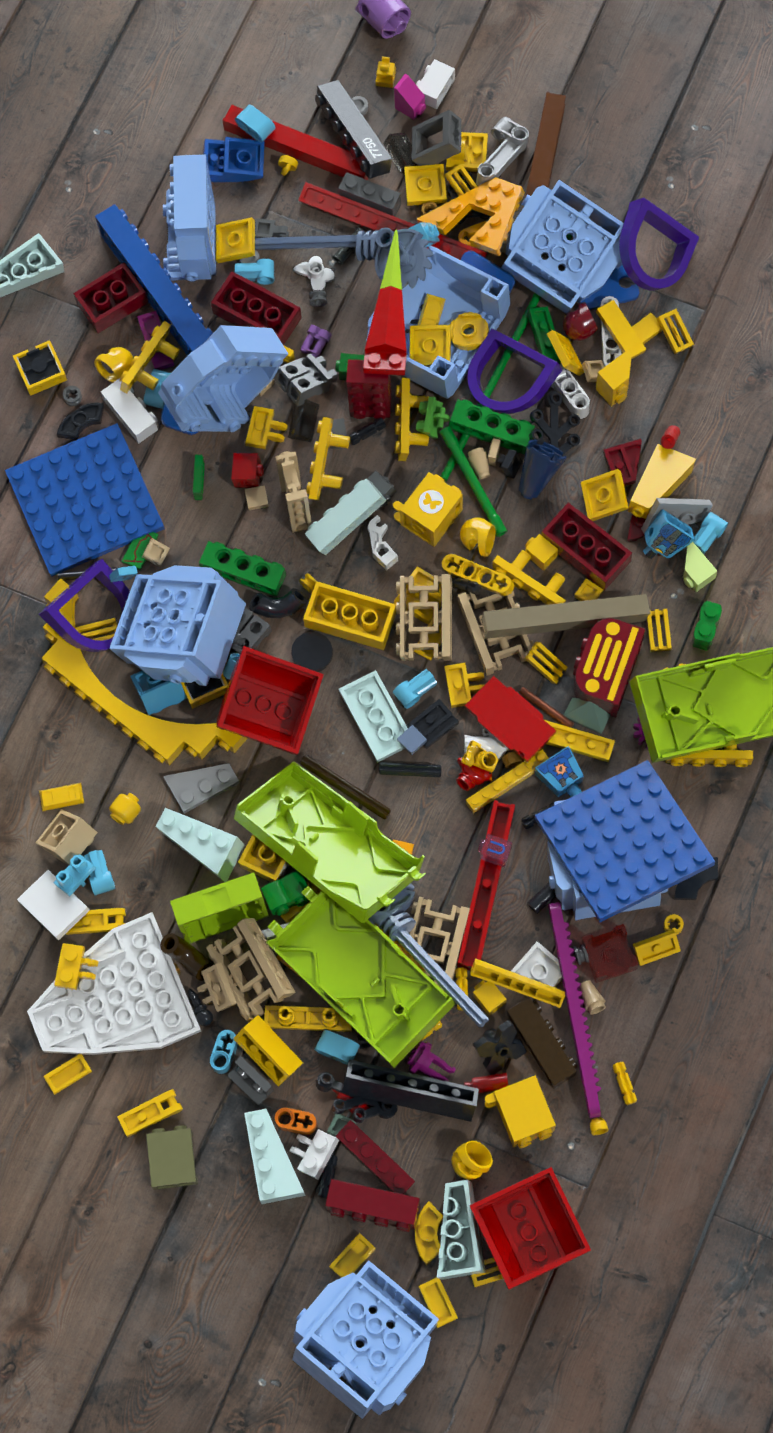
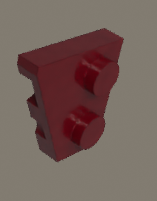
(625, 458)

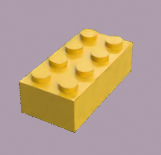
(350, 615)

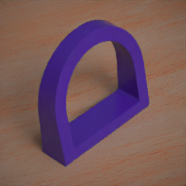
(683, 237)
(537, 391)
(63, 627)

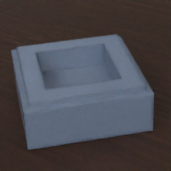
(412, 740)

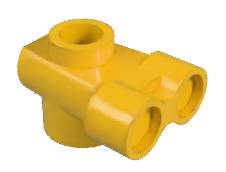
(475, 756)

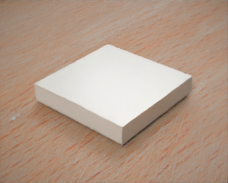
(539, 966)

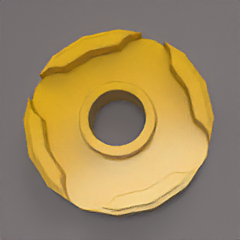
(468, 341)

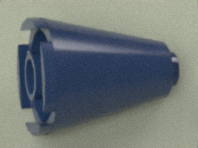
(539, 467)

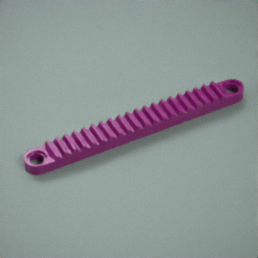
(575, 1011)

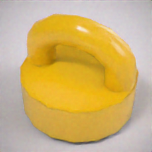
(287, 164)

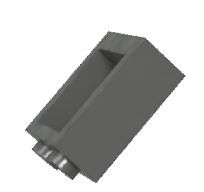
(451, 144)

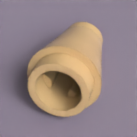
(479, 462)
(592, 998)

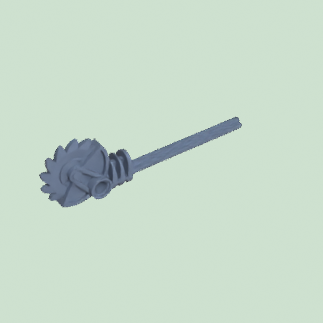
(368, 246)
(398, 925)

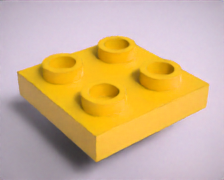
(472, 152)

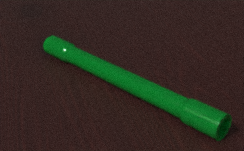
(453, 444)

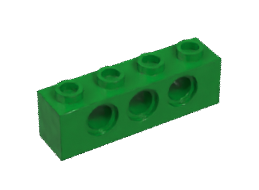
(480, 430)
(268, 584)

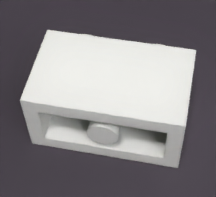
(436, 82)

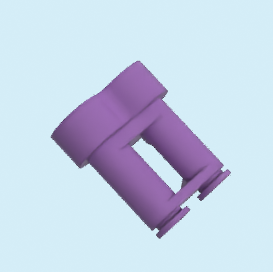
(320, 335)

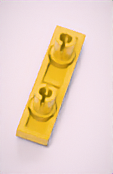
(148, 350)
(405, 437)
(317, 468)
(535, 590)
(719, 758)
(305, 1018)

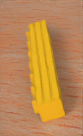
(505, 782)
(517, 983)

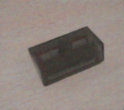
(400, 150)
(303, 421)

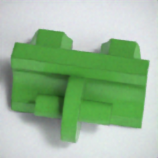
(434, 418)

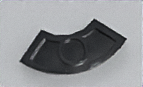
(79, 420)
(689, 888)

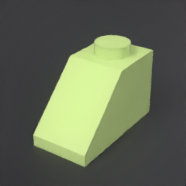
(697, 569)

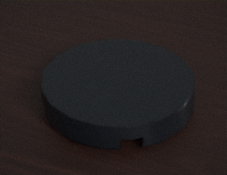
(312, 651)

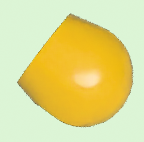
(117, 359)
(478, 531)
(471, 1160)

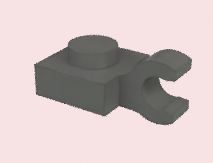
(267, 228)

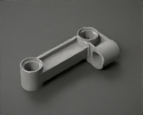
(513, 140)

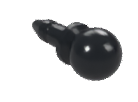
(203, 1015)

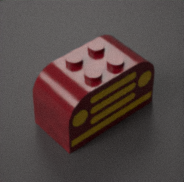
(607, 663)

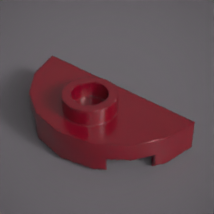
(635, 528)

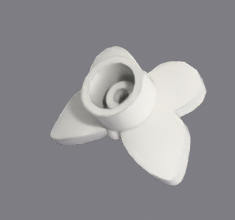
(316, 272)

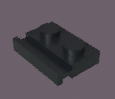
(434, 722)

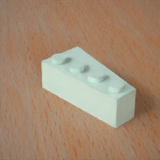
(205, 843)

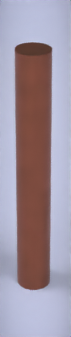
(545, 707)

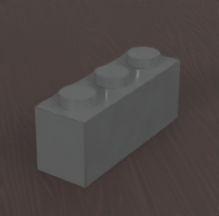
(370, 194)

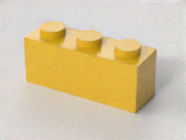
(268, 1050)

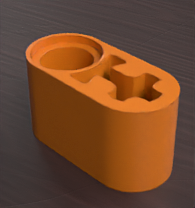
(302, 1117)

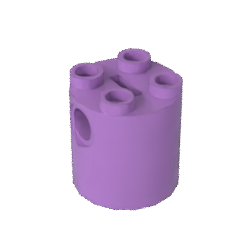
(385, 16)

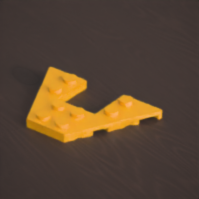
(492, 198)

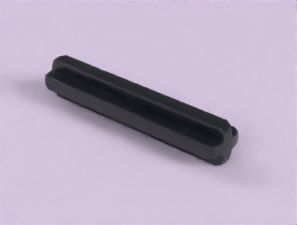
(408, 769)

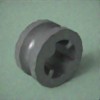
(318, 298)
(74, 390)
(580, 954)

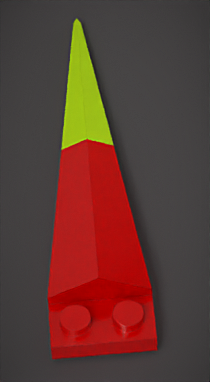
(386, 338)

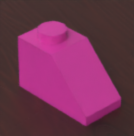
(409, 98)

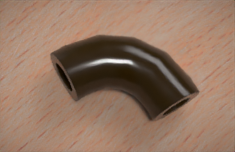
(185, 954)

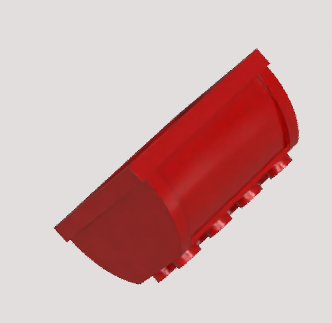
(269, 700)
(530, 1228)

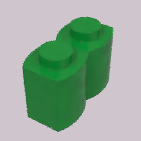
(706, 626)
(285, 893)

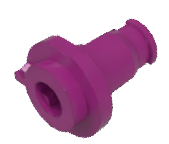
(422, 1058)

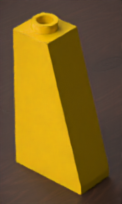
(660, 479)

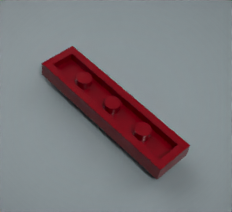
(374, 1158)

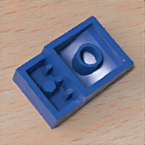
(234, 159)

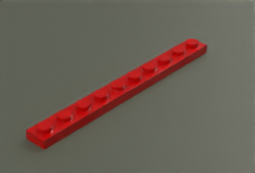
(372, 218)

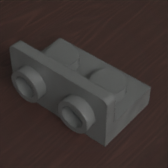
(250, 1081)

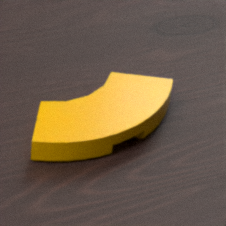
(426, 1232)

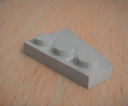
(686, 510)
(200, 785)

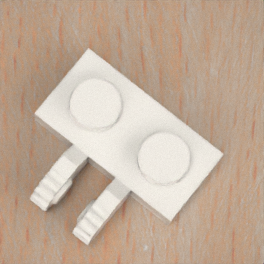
(317, 1154)

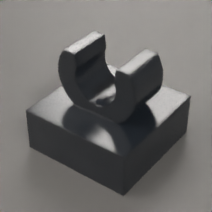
(510, 463)

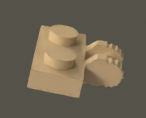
(218, 987)

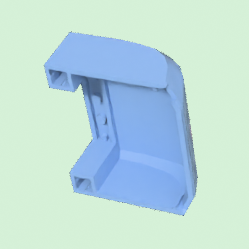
(465, 291)

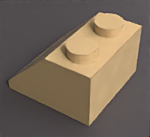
(66, 836)

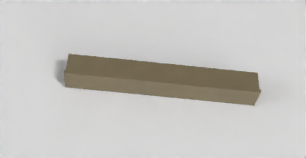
(564, 616)

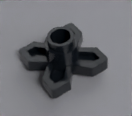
(498, 1045)

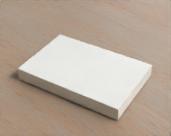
(52, 905)

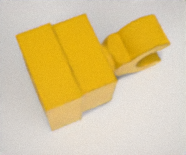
(385, 73)

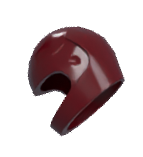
(579, 324)

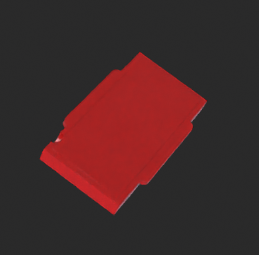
(510, 719)

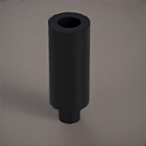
(541, 899)

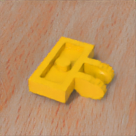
(260, 428)
(458, 684)
(70, 966)

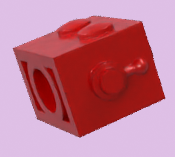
(246, 470)

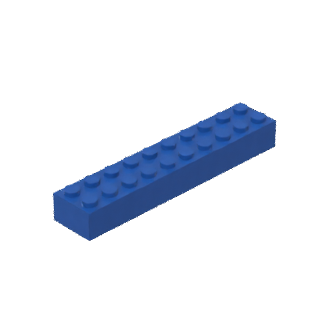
(160, 291)

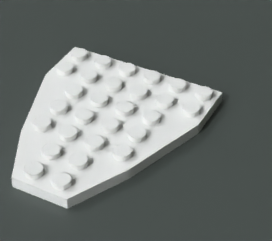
(128, 1006)

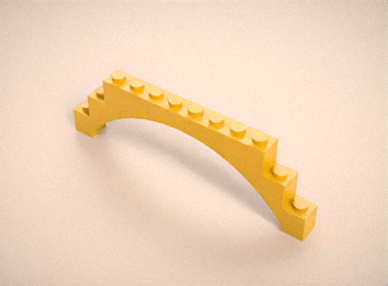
(160, 736)

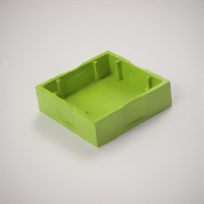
(219, 908)

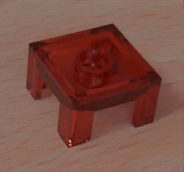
(610, 954)

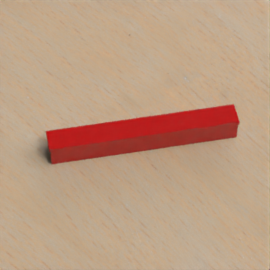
(301, 147)
(485, 891)

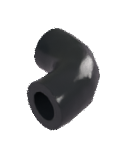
(278, 607)

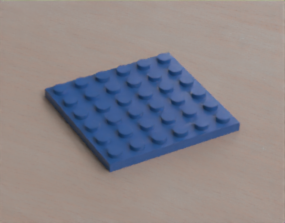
(84, 499)
(624, 840)

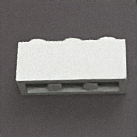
(130, 411)

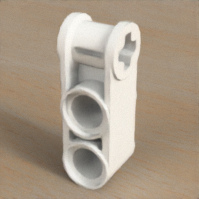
(571, 399)

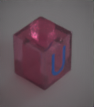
(495, 850)

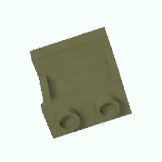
(171, 1158)

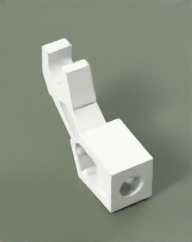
(376, 536)

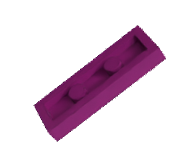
(147, 324)

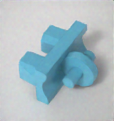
(74, 875)

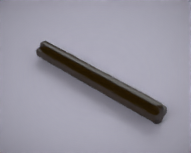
(345, 786)

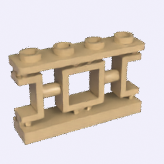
(291, 484)
(441, 617)
(477, 631)
(449, 949)
(264, 963)

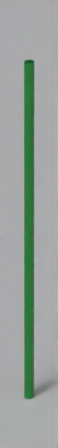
(495, 377)

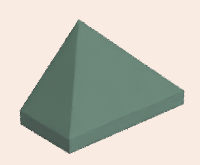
(587, 714)

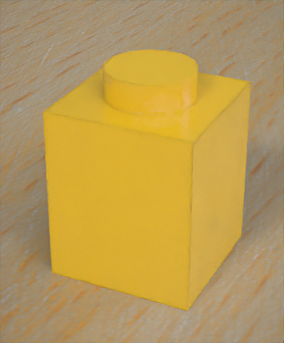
(541, 551)
(489, 997)

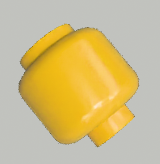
(125, 808)

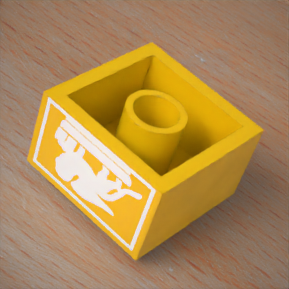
(263, 861)

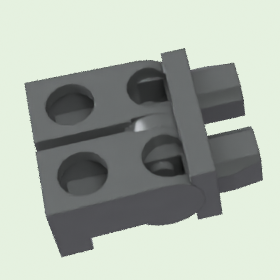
(305, 378)
(249, 632)

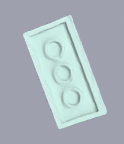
(375, 715)

